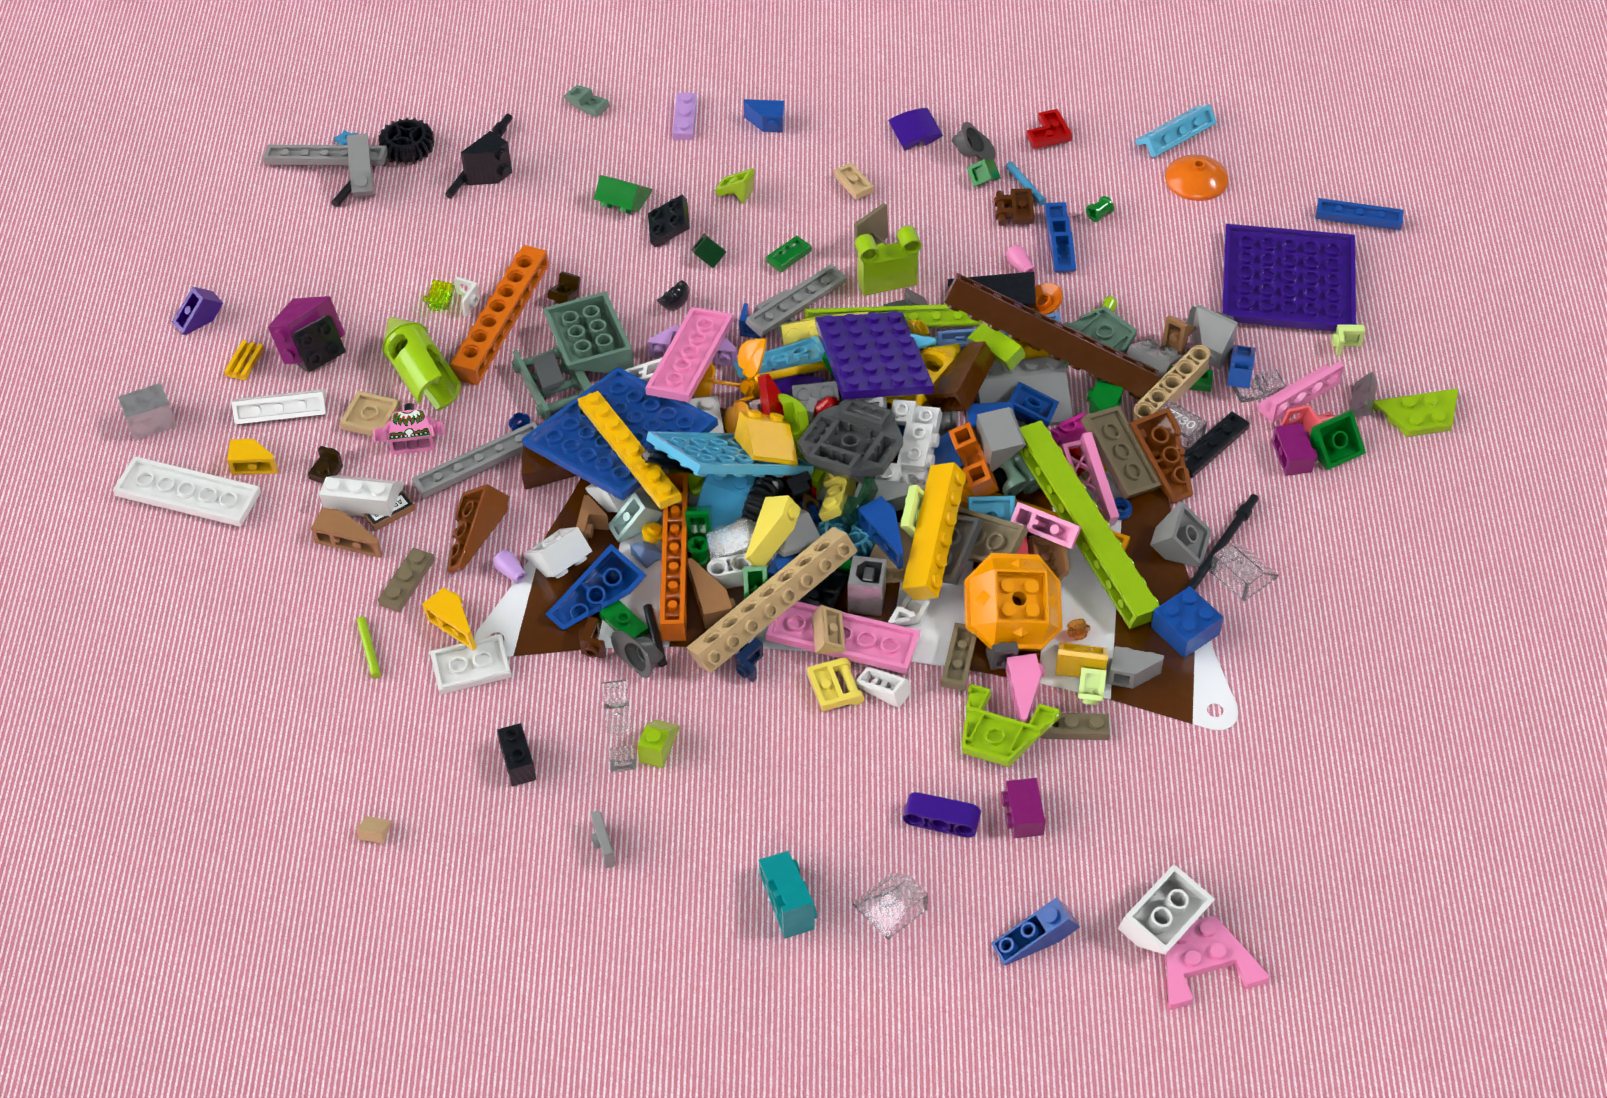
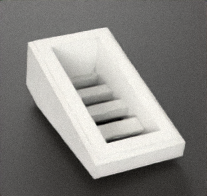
(894, 695)

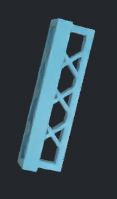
(1178, 130)

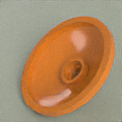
(1196, 177)

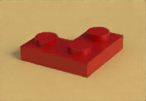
(1052, 132)

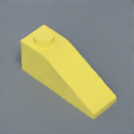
(772, 528)

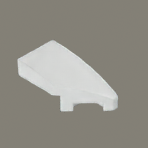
(910, 611)

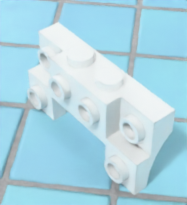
(918, 442)

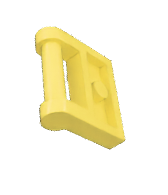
(828, 688)

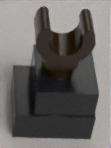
(800, 490)

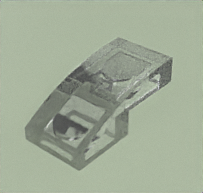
(1262, 386)

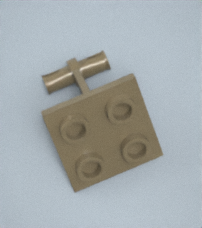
(874, 224)

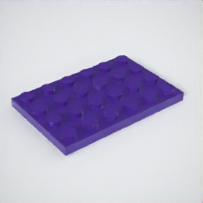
(873, 355)

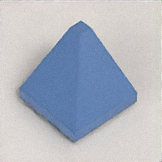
(645, 553)

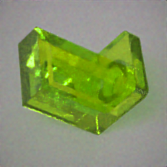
(439, 295)

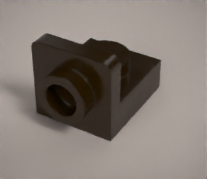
(327, 464)

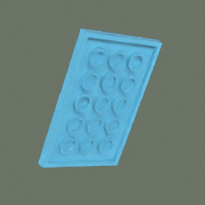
(719, 455)

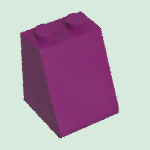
(296, 315)

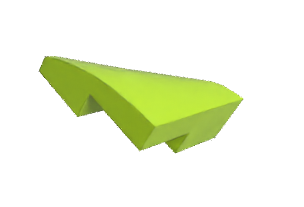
(796, 416)

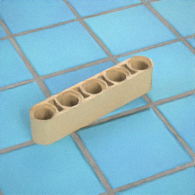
(1180, 380)

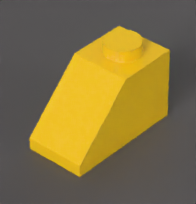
(250, 458)

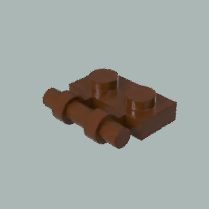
(1021, 206)

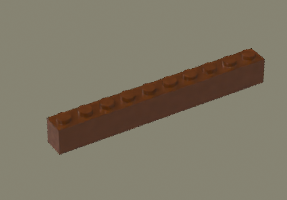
(1051, 336)

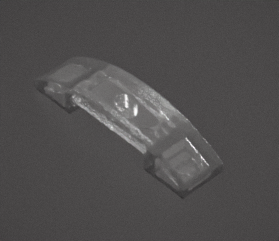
(618, 726)

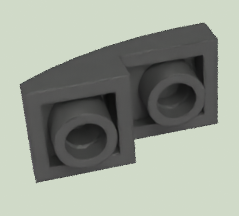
(548, 371)

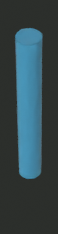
(1025, 183)

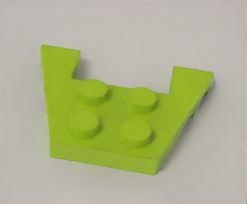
(997, 736)

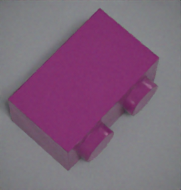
(1294, 449)
(1024, 808)

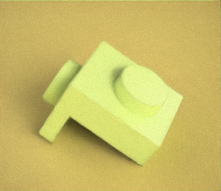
(1347, 336)
(1091, 685)

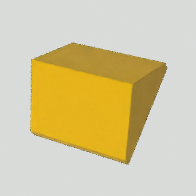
(1074, 656)

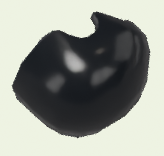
(675, 297)

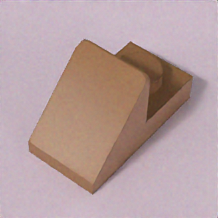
(1176, 333)
(591, 518)

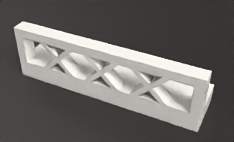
(279, 406)

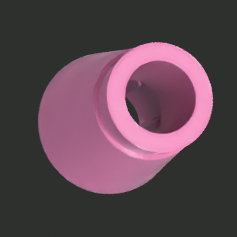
(1019, 259)

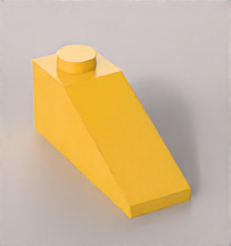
(446, 612)

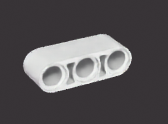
(729, 569)

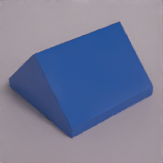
(1032, 405)

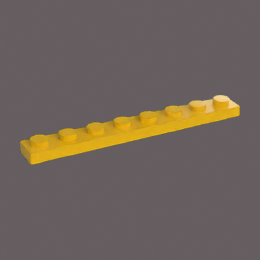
(629, 450)

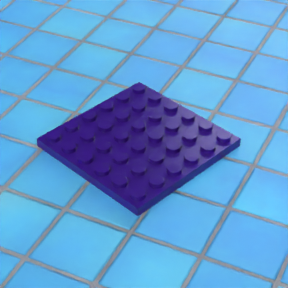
(1289, 277)

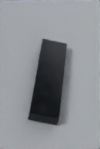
(1214, 442)

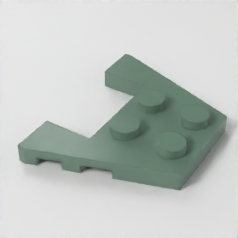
(1107, 328)

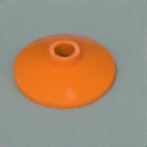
(1048, 298)

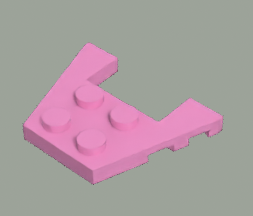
(1205, 949)

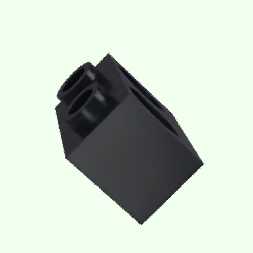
(516, 754)

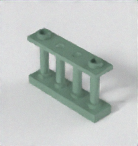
(576, 380)

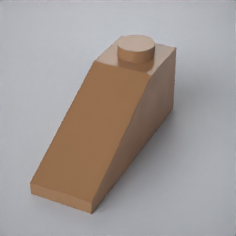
(342, 532)
(709, 594)

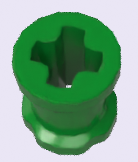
(1097, 210)
(698, 550)

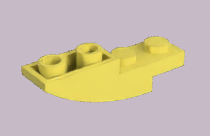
(802, 329)
(836, 496)

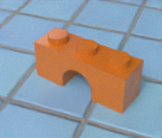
(976, 468)

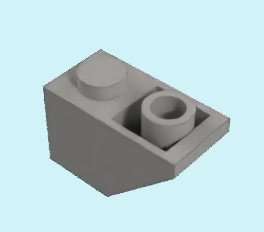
(1133, 667)

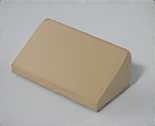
(828, 630)

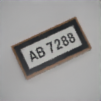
(402, 507)

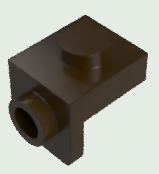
(566, 289)

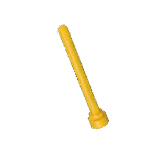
(796, 370)

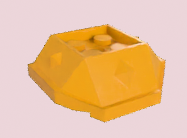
(997, 618)

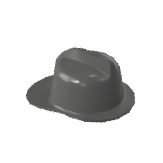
(973, 143)
(636, 652)

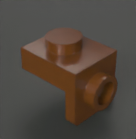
(589, 639)

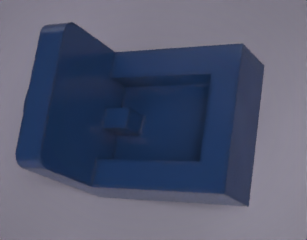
(747, 657)

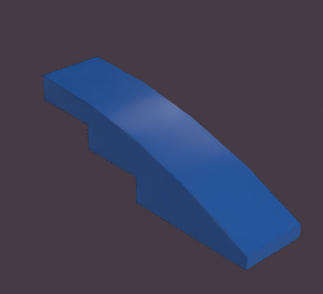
(1060, 237)

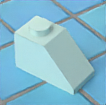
(633, 515)

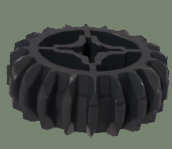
(407, 140)
(763, 487)

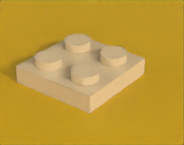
(368, 412)

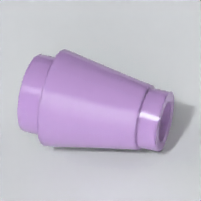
(509, 566)

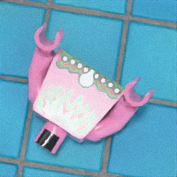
(409, 431)

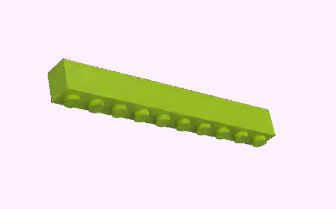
(1095, 538)

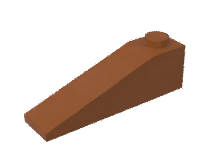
(1161, 442)

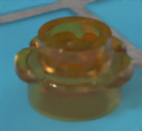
(1078, 629)

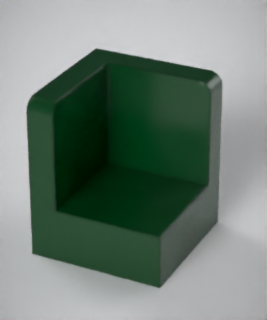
(708, 250)

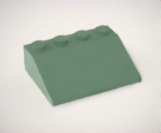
(590, 334)

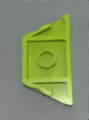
(1420, 412)

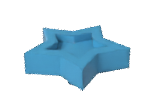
(342, 139)

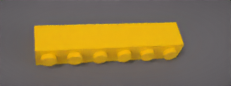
(934, 531)

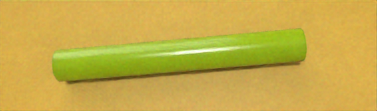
(368, 647)

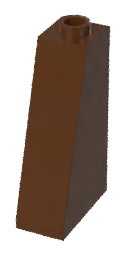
(962, 378)
(540, 471)

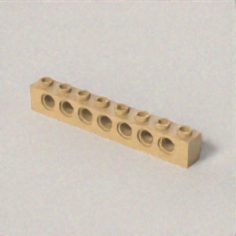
(771, 599)

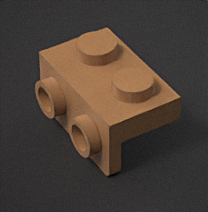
(1052, 553)

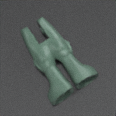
(1018, 477)

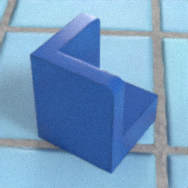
(745, 330)

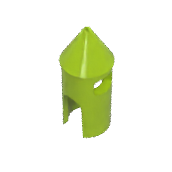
(420, 362)

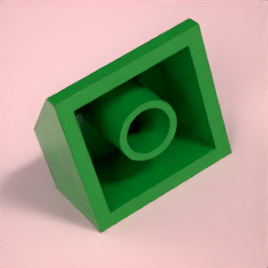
(621, 193)

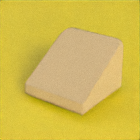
(374, 829)

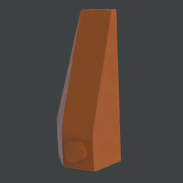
(477, 517)

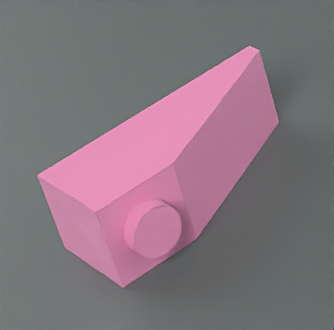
(1046, 525)
(1024, 683)

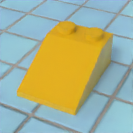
(766, 437)

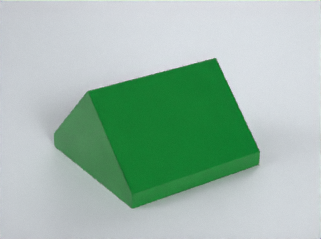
(1337, 440)

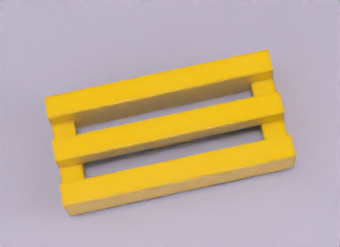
(240, 359)

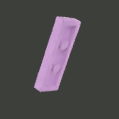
(684, 116)

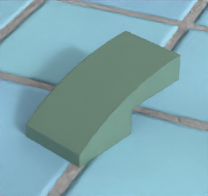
(583, 99)

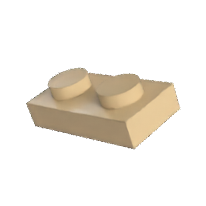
(853, 181)

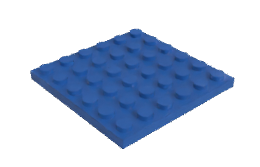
(578, 446)

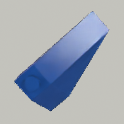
(600, 585)

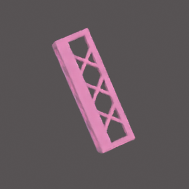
(1301, 391)
(1097, 475)

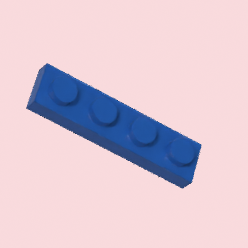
(1359, 214)

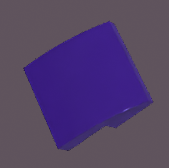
(915, 127)

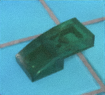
(867, 494)

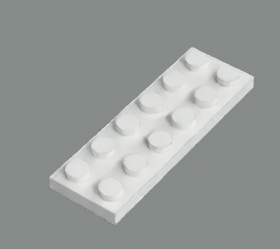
(187, 491)

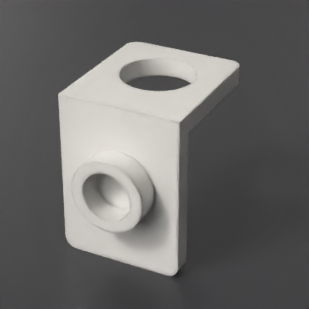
(471, 296)

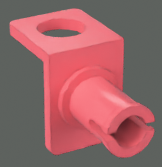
(1306, 417)

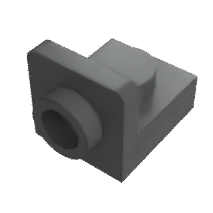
(999, 653)

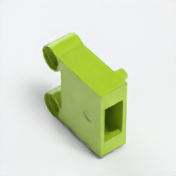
(889, 265)

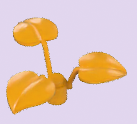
(750, 360)

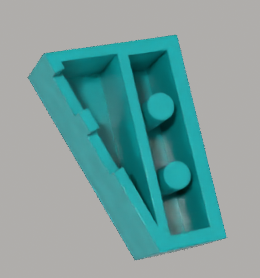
(787, 894)

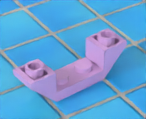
(659, 344)

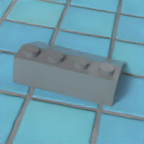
(1041, 374)

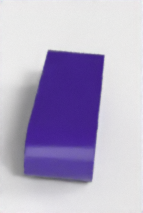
(942, 814)

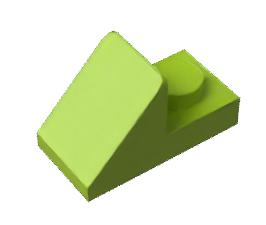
(738, 183)

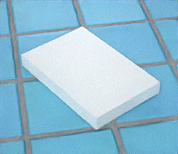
(462, 668)

